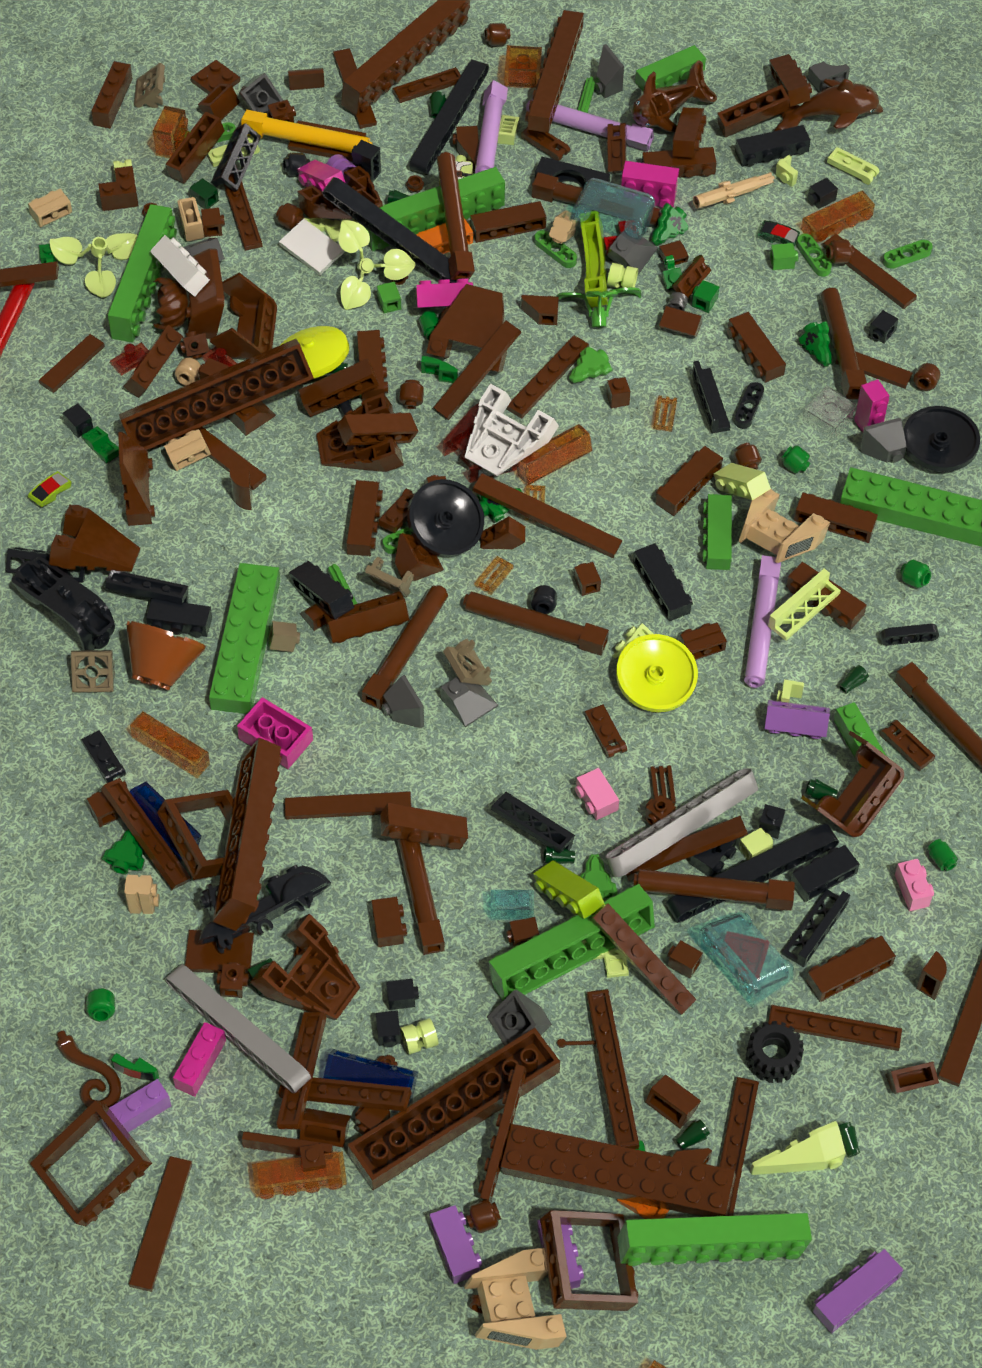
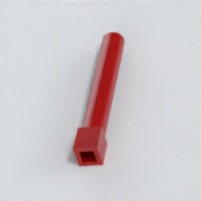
(12, 310)

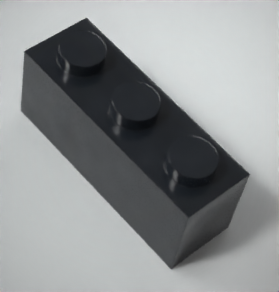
(180, 618)
(824, 872)

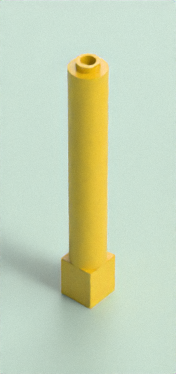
(300, 133)

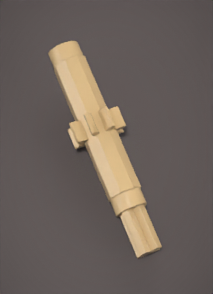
(727, 191)

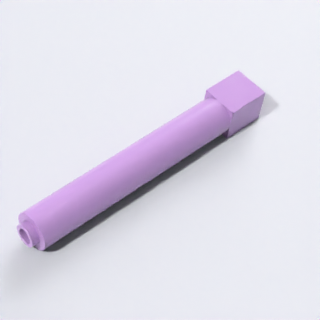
(493, 100)
(636, 136)
(760, 632)

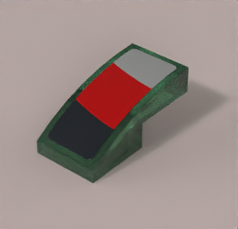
(775, 231)

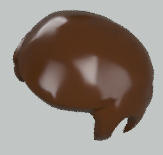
(172, 303)

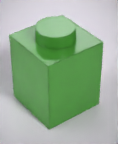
(783, 256)
(389, 297)

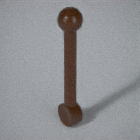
(561, 1043)

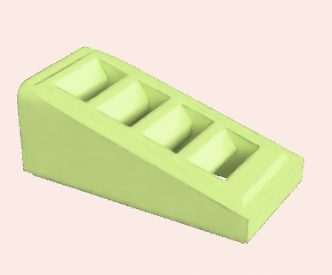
(508, 132)

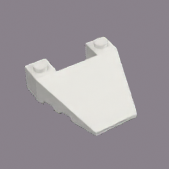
(501, 441)

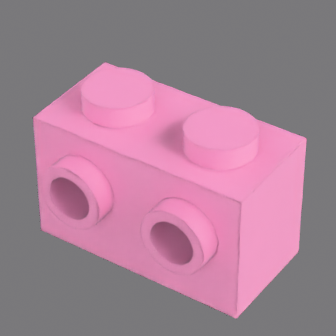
(597, 794)
(914, 885)

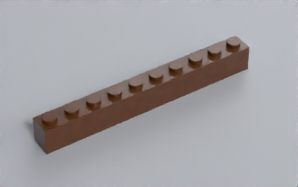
(554, 71)

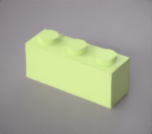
(741, 481)

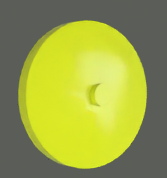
(323, 348)
(656, 673)

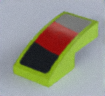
(49, 488)

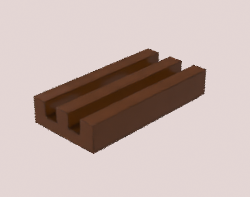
(661, 771)

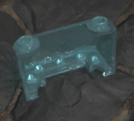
(617, 201)
(746, 956)

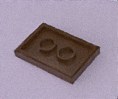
(208, 959)

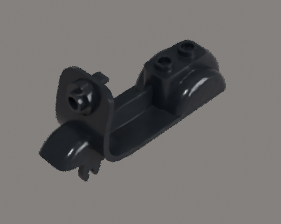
(68, 599)
(285, 893)

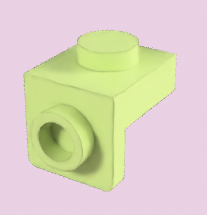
(785, 172)
(790, 689)

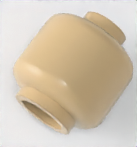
(187, 371)

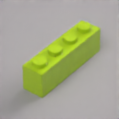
(568, 889)

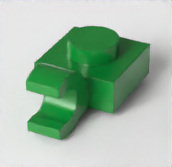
(45, 254)
(671, 274)

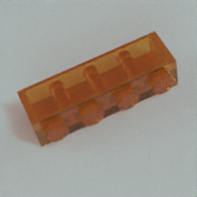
(838, 216)
(555, 454)
(170, 744)
(288, 1176)

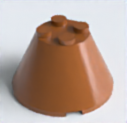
(158, 655)

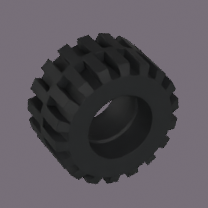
(769, 1067)

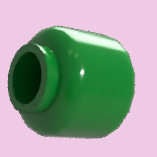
(796, 459)
(915, 573)
(100, 1004)

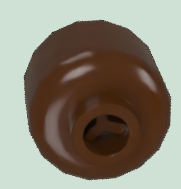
(496, 34)
(289, 215)
(839, 251)
(927, 376)
(411, 394)
(747, 456)
(483, 1216)

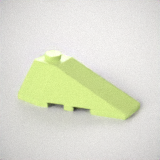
(817, 1152)

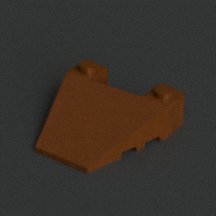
(317, 206)
(469, 320)
(372, 457)
(135, 475)
(95, 543)
(315, 977)

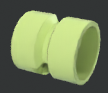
(622, 276)
(419, 1036)

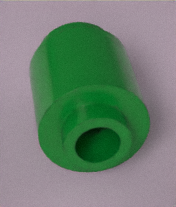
(428, 322)
(942, 855)

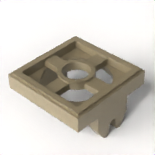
(155, 77)
(388, 581)
(107, 657)
(477, 673)

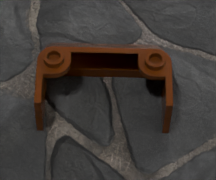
(208, 305)
(256, 319)
(865, 793)

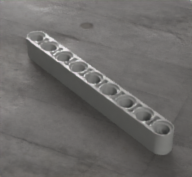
(681, 822)
(238, 1028)

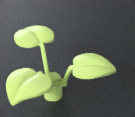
(397, 264)
(99, 283)

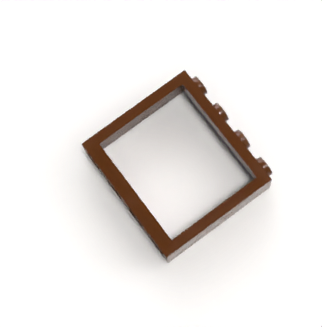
(181, 835)
(71, 1135)
(558, 1269)

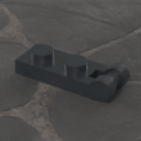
(103, 756)

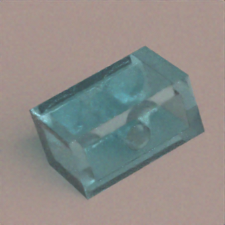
(512, 904)

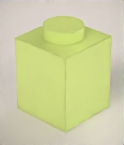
(755, 844)

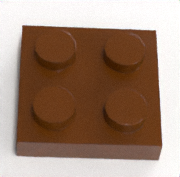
(213, 75)

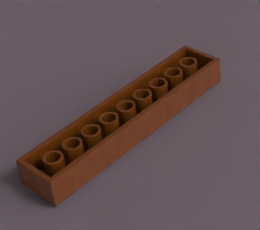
(403, 53)
(217, 395)
(247, 835)
(450, 1110)
(618, 1172)

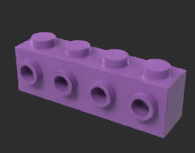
(857, 1291)

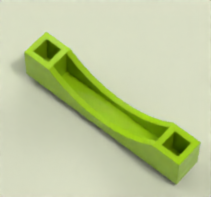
(595, 257)

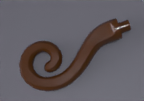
(72, 1053)

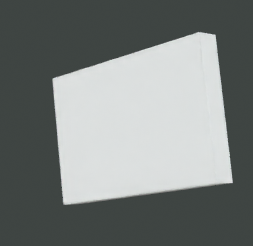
(311, 247)

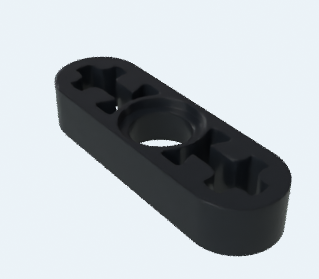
(747, 398)
(908, 634)

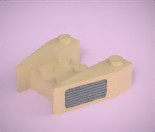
(778, 533)
(509, 1305)

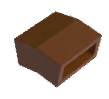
(676, 249)

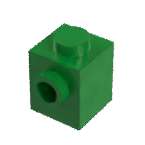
(705, 296)

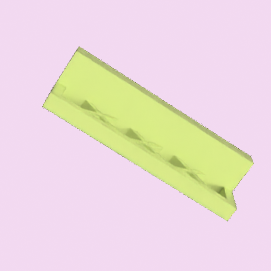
(799, 599)

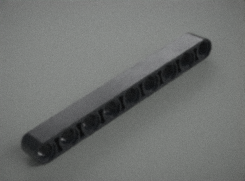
(449, 117)
(387, 228)
(761, 868)

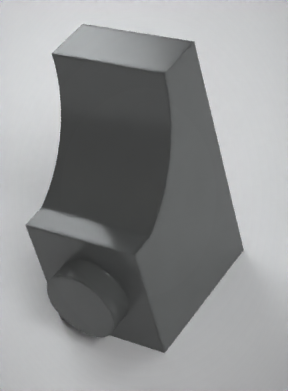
(822, 71)

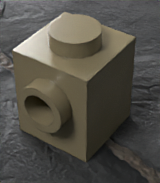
(283, 636)

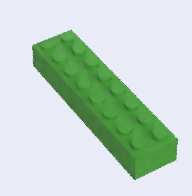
(425, 209)
(139, 276)
(915, 506)
(245, 638)
(562, 947)
(714, 1238)

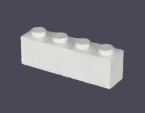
(180, 265)

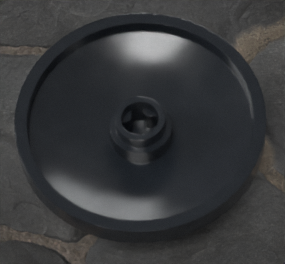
(941, 438)
(445, 518)

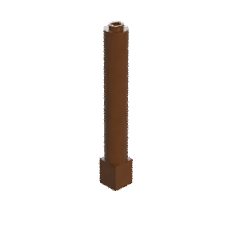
(548, 188)
(461, 260)
(851, 374)
(588, 637)
(404, 647)
(915, 684)
(775, 893)
(421, 896)

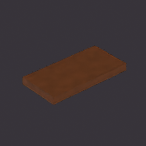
(322, 151)

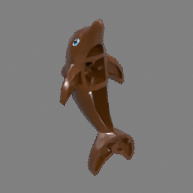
(839, 99)
(659, 104)

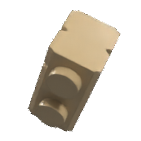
(50, 207)
(190, 219)
(563, 227)
(187, 449)
(141, 894)

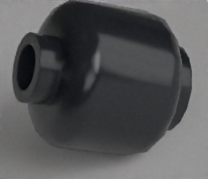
(293, 162)
(544, 599)

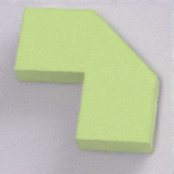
(323, 224)
(615, 963)

